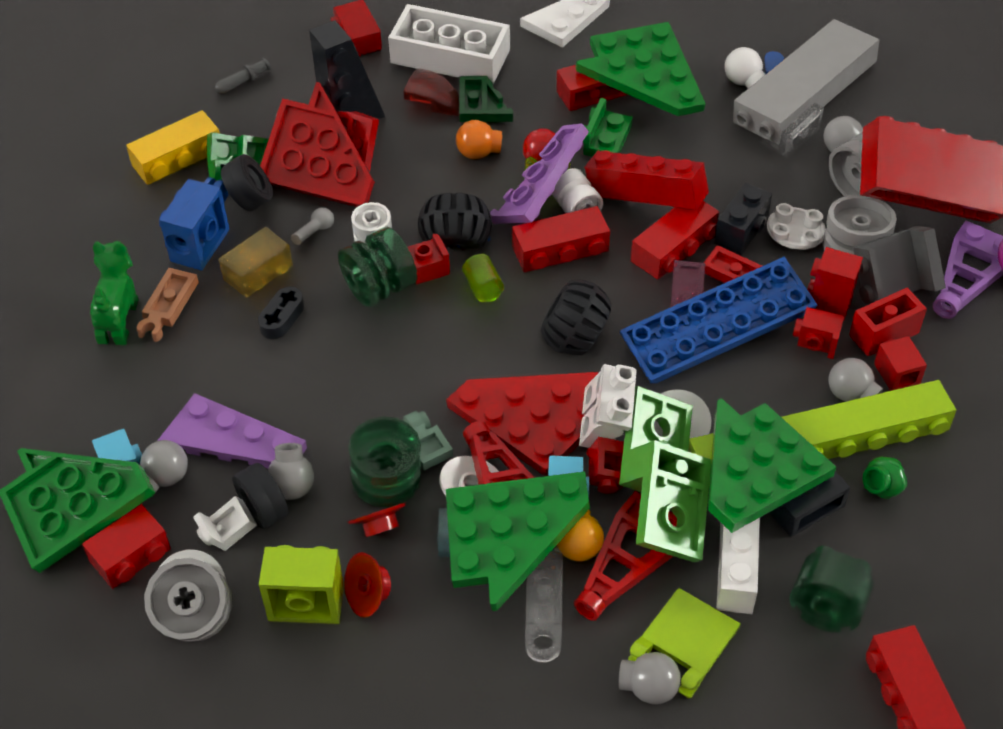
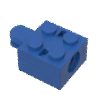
(195, 222)

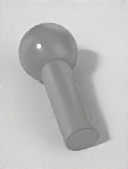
(320, 219)

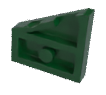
(481, 101)

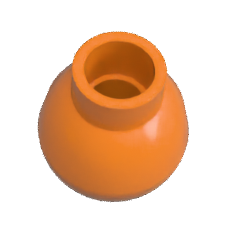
(477, 140)

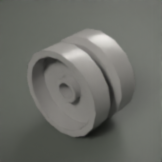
(846, 166)
(856, 221)
(167, 596)

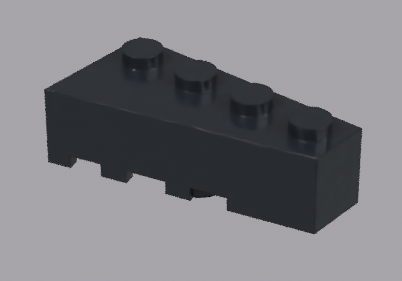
(342, 72)

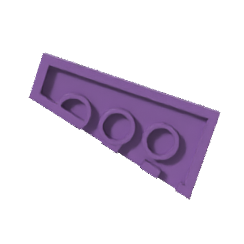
(525, 202)
(223, 432)

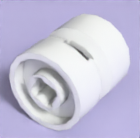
(575, 192)
(368, 219)

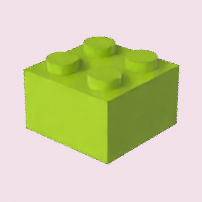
(302, 584)

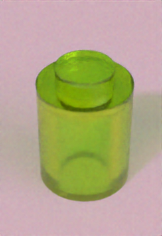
(483, 278)

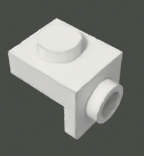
(225, 525)

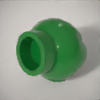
(884, 477)

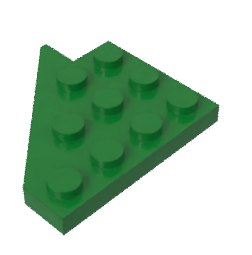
(646, 66)
(759, 465)
(69, 500)
(510, 528)

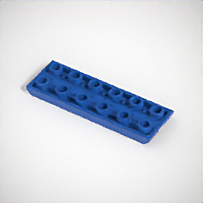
(718, 320)

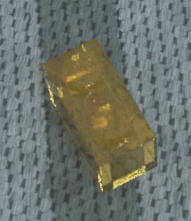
(256, 262)

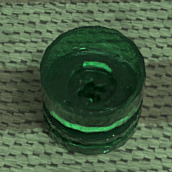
(377, 266)
(385, 461)

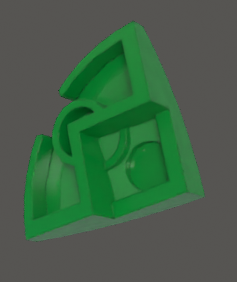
(225, 148)

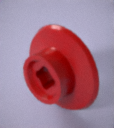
(379, 521)
(366, 584)

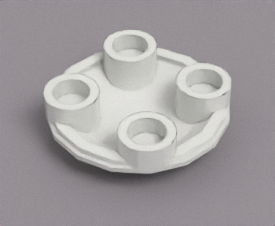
(796, 227)

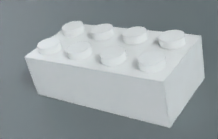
(449, 43)

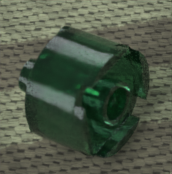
(832, 590)

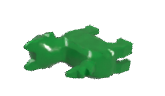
(113, 293)

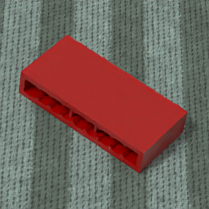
(932, 169)

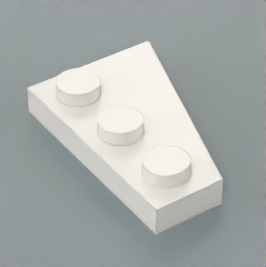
(563, 19)

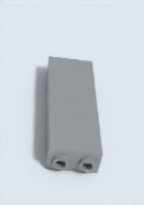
(806, 77)

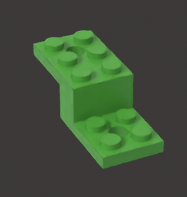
(666, 476)

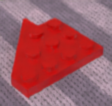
(315, 153)
(528, 413)

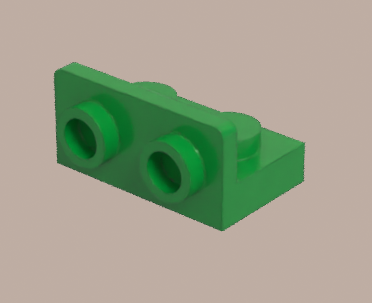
(606, 130)

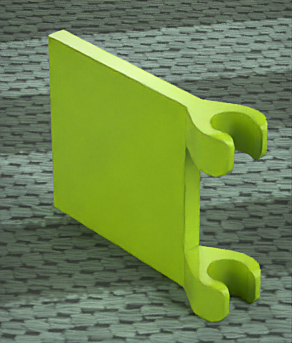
(688, 634)

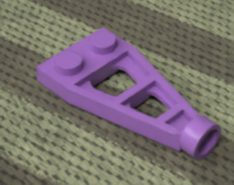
(980, 244)

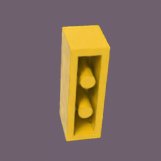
(171, 147)

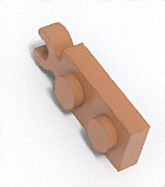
(167, 302)

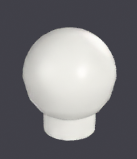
(744, 67)

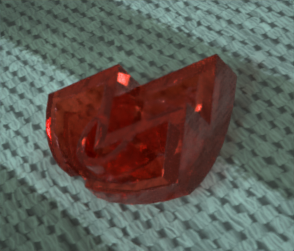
(433, 89)

